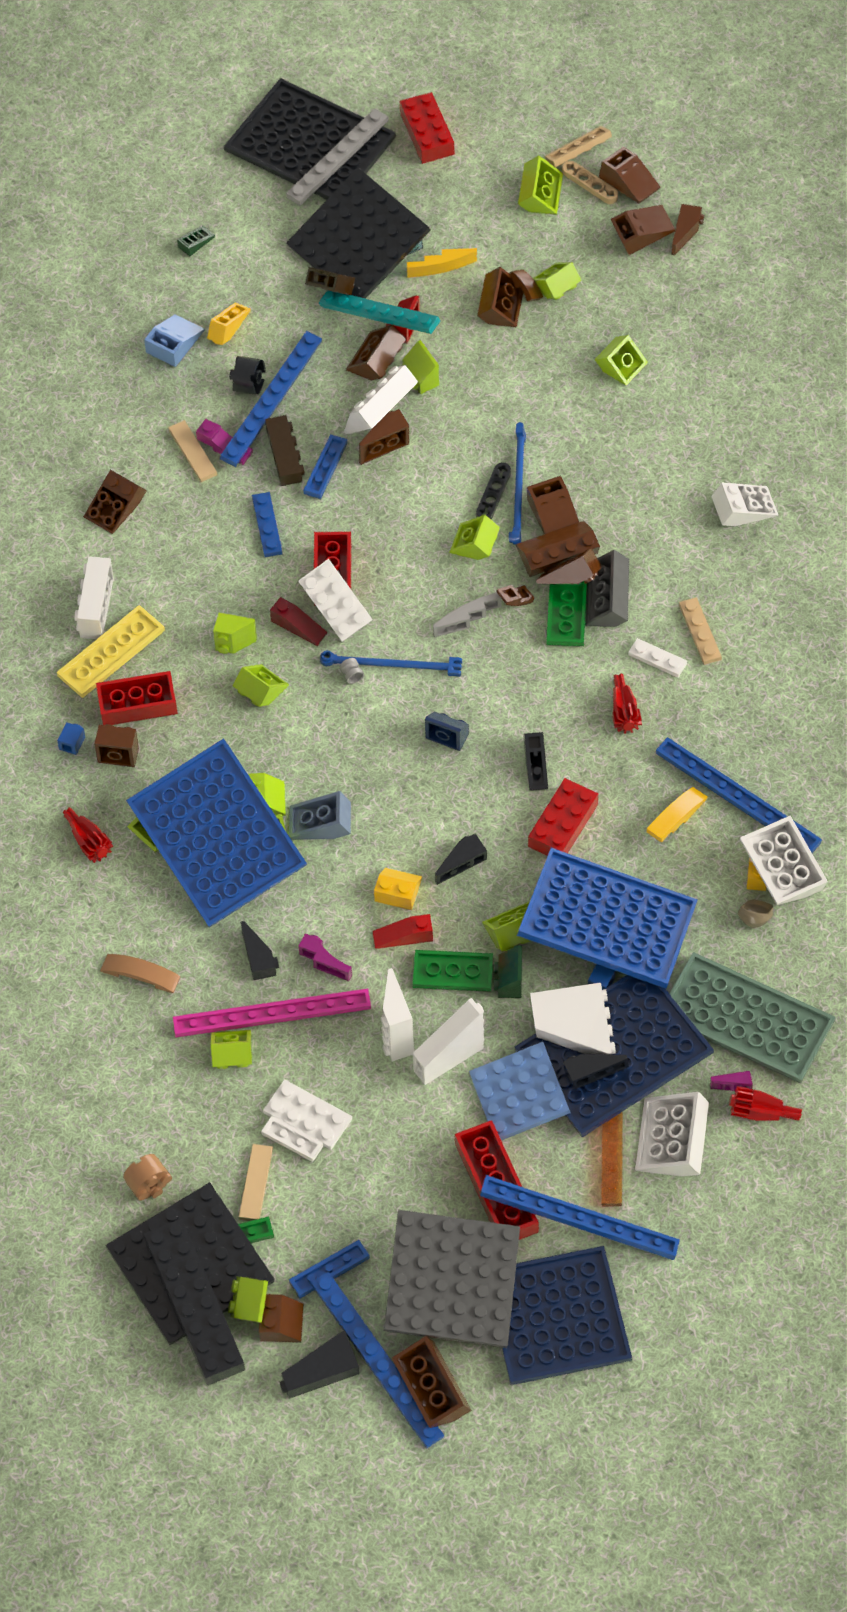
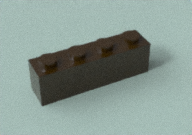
(284, 450)

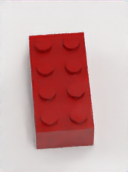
(427, 127)
(336, 548)
(136, 698)
(563, 818)

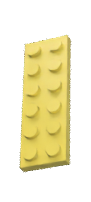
(110, 651)

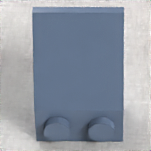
(321, 818)

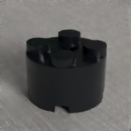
(247, 375)

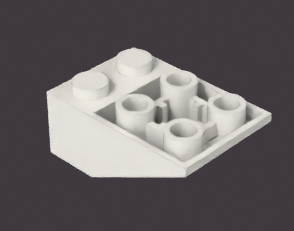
(743, 503)

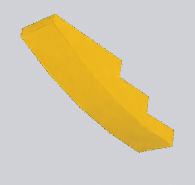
(436, 264)
(676, 814)

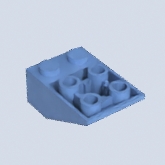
(172, 339)

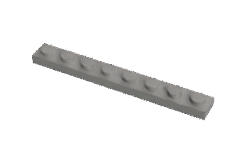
(337, 157)

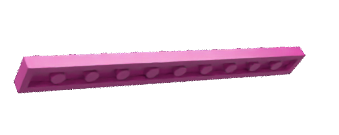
(271, 1012)

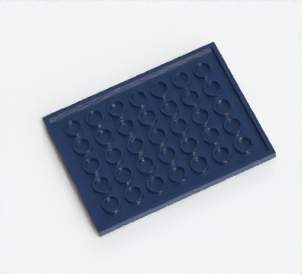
(651, 1034)

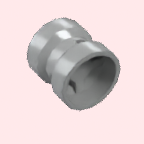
(350, 669)

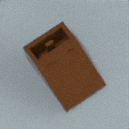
(628, 175)
(642, 227)
(114, 502)
(551, 504)

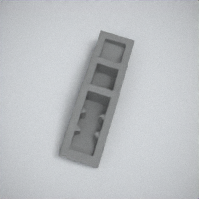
(461, 617)

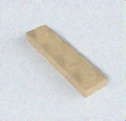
(578, 146)
(700, 631)

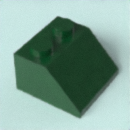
(509, 973)

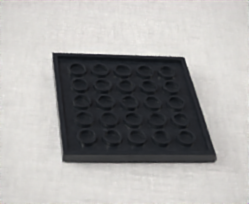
(359, 233)
(219, 1245)

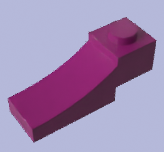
(217, 438)
(312, 948)

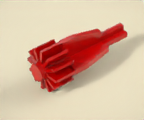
(625, 710)
(88, 836)
(760, 1106)

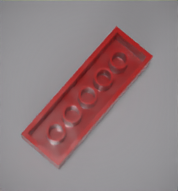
(486, 1155)

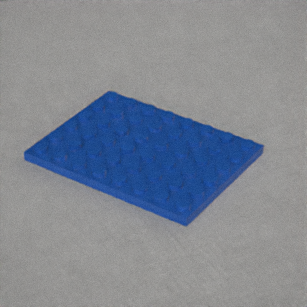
(216, 832)
(607, 917)

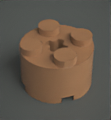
(147, 1177)

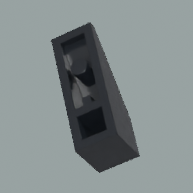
(535, 760)
(463, 856)
(259, 954)
(591, 1067)

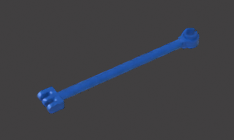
(515, 535)
(453, 667)

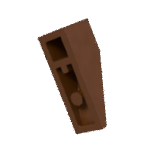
(687, 226)

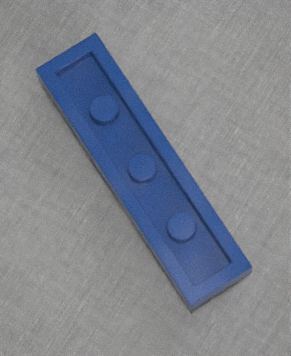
(325, 466)
(267, 524)
(335, 1264)

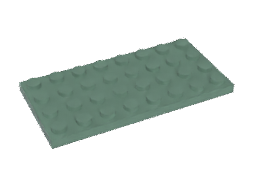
(751, 1017)

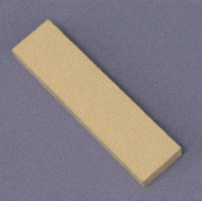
(192, 451)
(256, 1182)

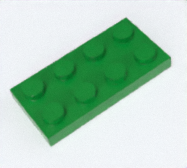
(566, 614)
(453, 970)

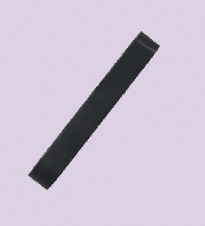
(492, 492)

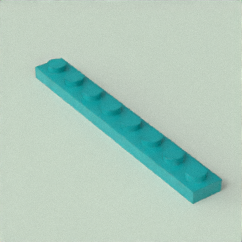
(379, 311)

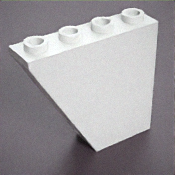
(574, 1018)
(451, 1043)

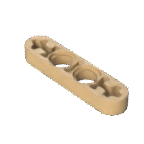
(590, 182)

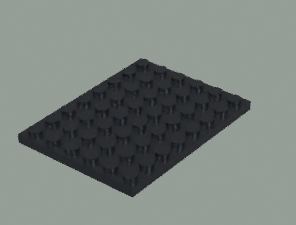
(296, 130)

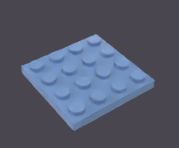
(520, 1091)

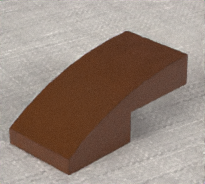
(526, 282)
(515, 596)

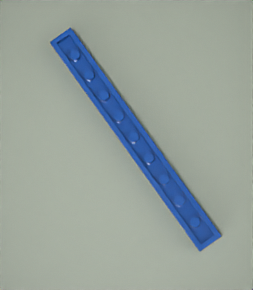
(270, 399)
(727, 788)
(580, 1217)
(374, 1357)

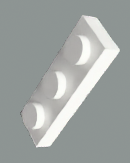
(657, 657)
(292, 1138)

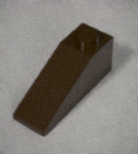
(330, 281)

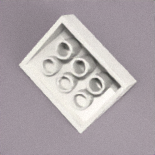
(380, 400)
(784, 861)
(396, 1021)
(672, 1134)

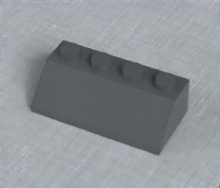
(608, 592)

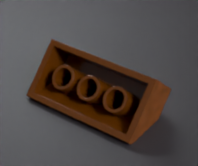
(556, 547)
(431, 1383)

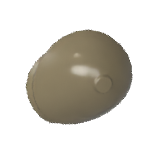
(755, 913)

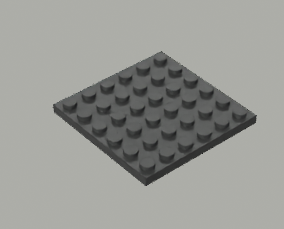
(452, 1278)

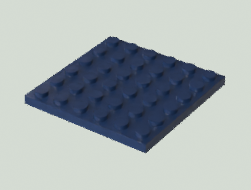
(564, 1317)

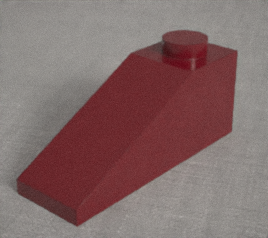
(296, 621)

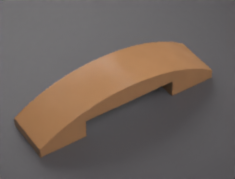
(140, 970)

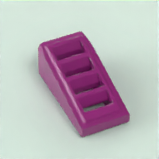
(731, 1081)

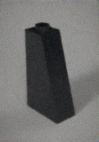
(320, 1368)

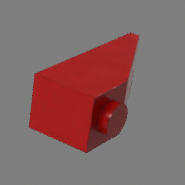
(404, 932)

